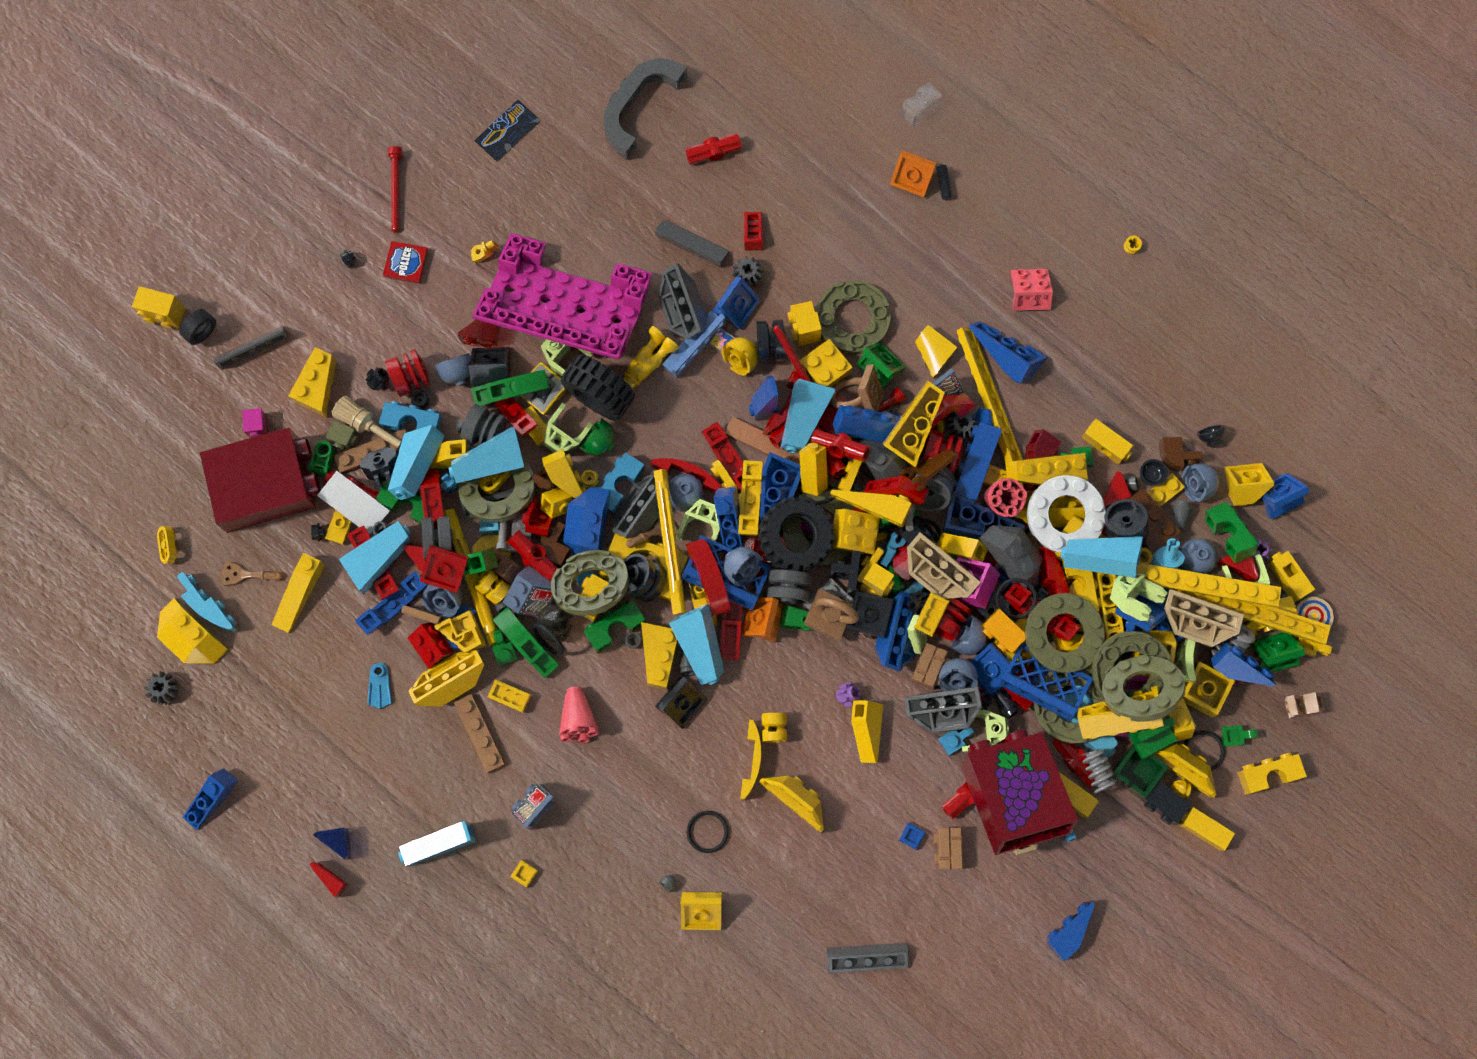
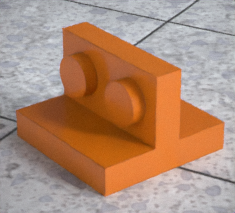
(913, 173)
(763, 619)

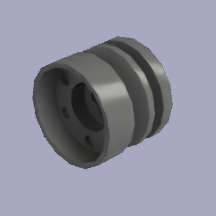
(482, 426)

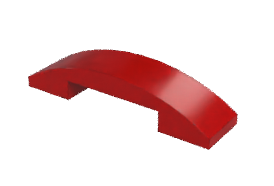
(516, 416)
(776, 420)
(724, 452)
(668, 463)
(710, 576)
(385, 584)
(1022, 601)

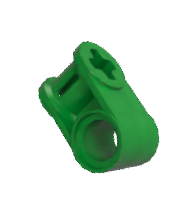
(321, 463)
(793, 618)

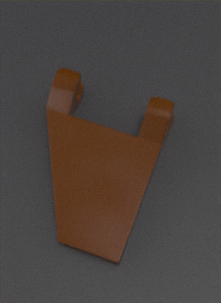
(928, 468)

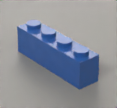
(864, 423)
(977, 460)

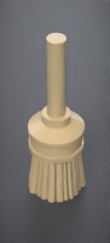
(360, 419)

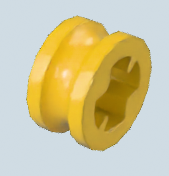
(1130, 239)

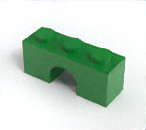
(392, 503)
(1225, 519)
(480, 561)
(627, 615)

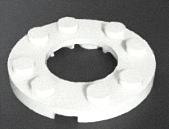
(1050, 490)

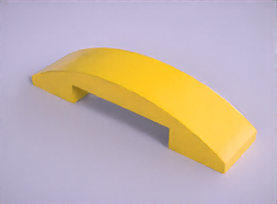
(750, 498)
(753, 736)

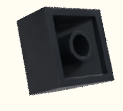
(489, 365)

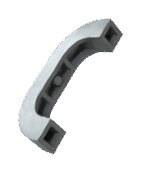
(648, 72)

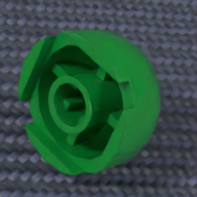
(599, 438)

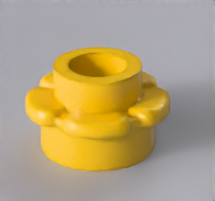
(594, 478)

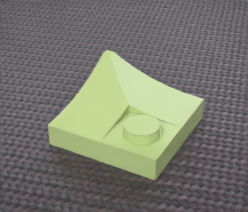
(1184, 660)

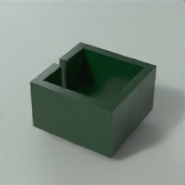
(1139, 773)

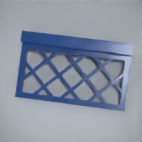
(734, 593)
(1043, 697)

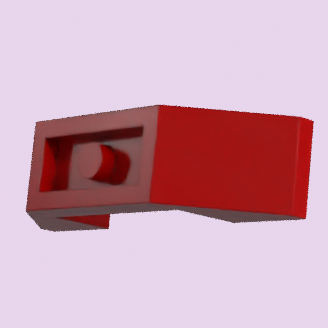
(959, 403)
(894, 486)
(431, 496)

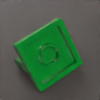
(885, 363)
(1278, 651)
(1152, 740)

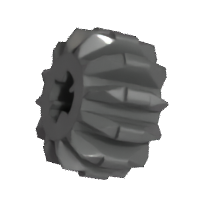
(742, 267)
(954, 425)
(154, 686)

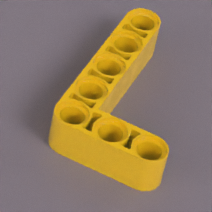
(1107, 609)

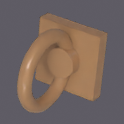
(869, 390)
(830, 615)

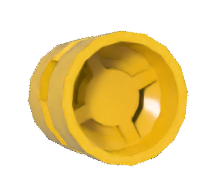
(493, 587)
(774, 720)

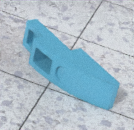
(207, 608)

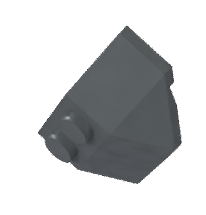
(681, 302)
(881, 461)
(638, 509)
(1014, 553)
(944, 708)

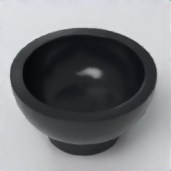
(1211, 435)
(1153, 472)

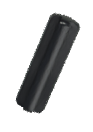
(944, 182)

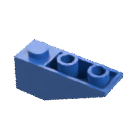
(728, 514)
(1237, 666)
(210, 797)
(1070, 935)

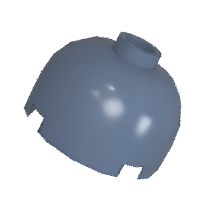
(454, 370)
(1200, 482)
(685, 491)
(1199, 556)
(741, 565)
(441, 601)
(971, 637)
(958, 674)

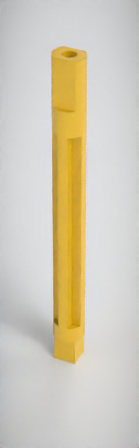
(669, 542)
(480, 601)

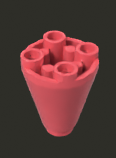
(1006, 497)
(577, 718)

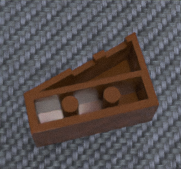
(1160, 526)

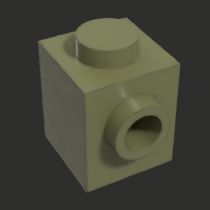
(342, 436)

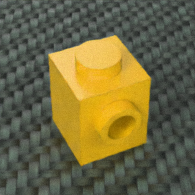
(555, 502)

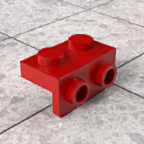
(536, 520)
(429, 644)

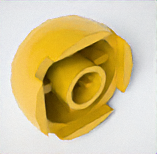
(741, 355)

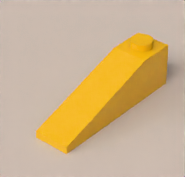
(884, 506)
(297, 592)

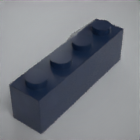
(972, 520)

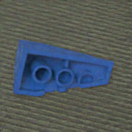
(1014, 359)
(765, 400)
(778, 482)

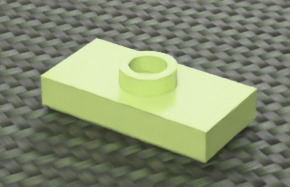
(917, 637)

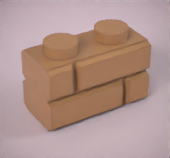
(929, 666)
(949, 848)

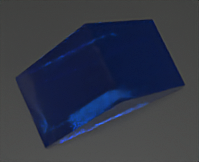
(337, 840)

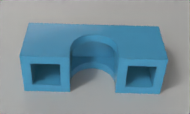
(395, 415)
(626, 469)

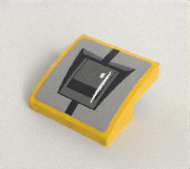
(544, 399)

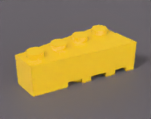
(913, 427)
(1039, 470)
(1099, 720)

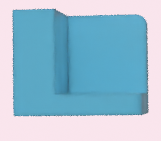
(489, 528)

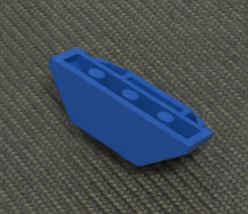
(587, 520)
(896, 648)

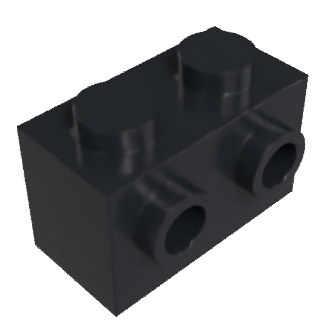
(1166, 803)

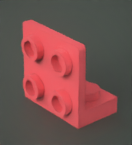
(1031, 289)

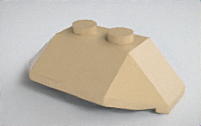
(938, 570)
(1200, 619)

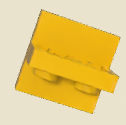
(701, 911)

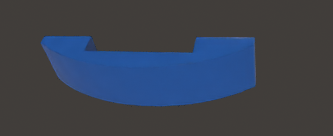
(392, 605)

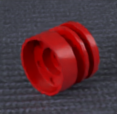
(407, 373)
(937, 445)
(955, 612)

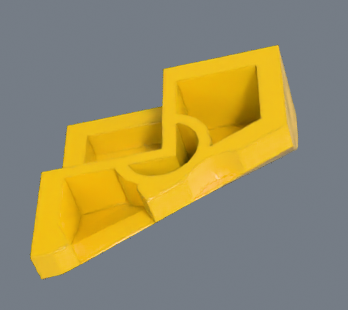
(934, 349)
(463, 632)

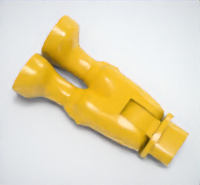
(644, 362)

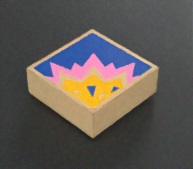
(720, 339)

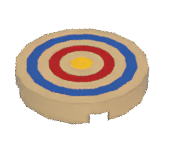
(1316, 609)

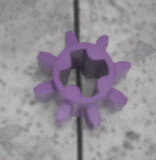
(1264, 549)
(848, 694)

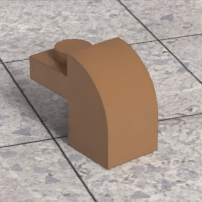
(1304, 704)

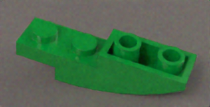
(510, 387)
(525, 642)

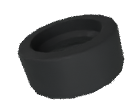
(197, 326)

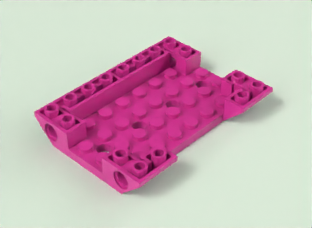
(558, 318)

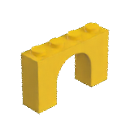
(619, 549)

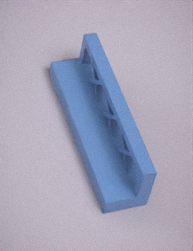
(692, 347)

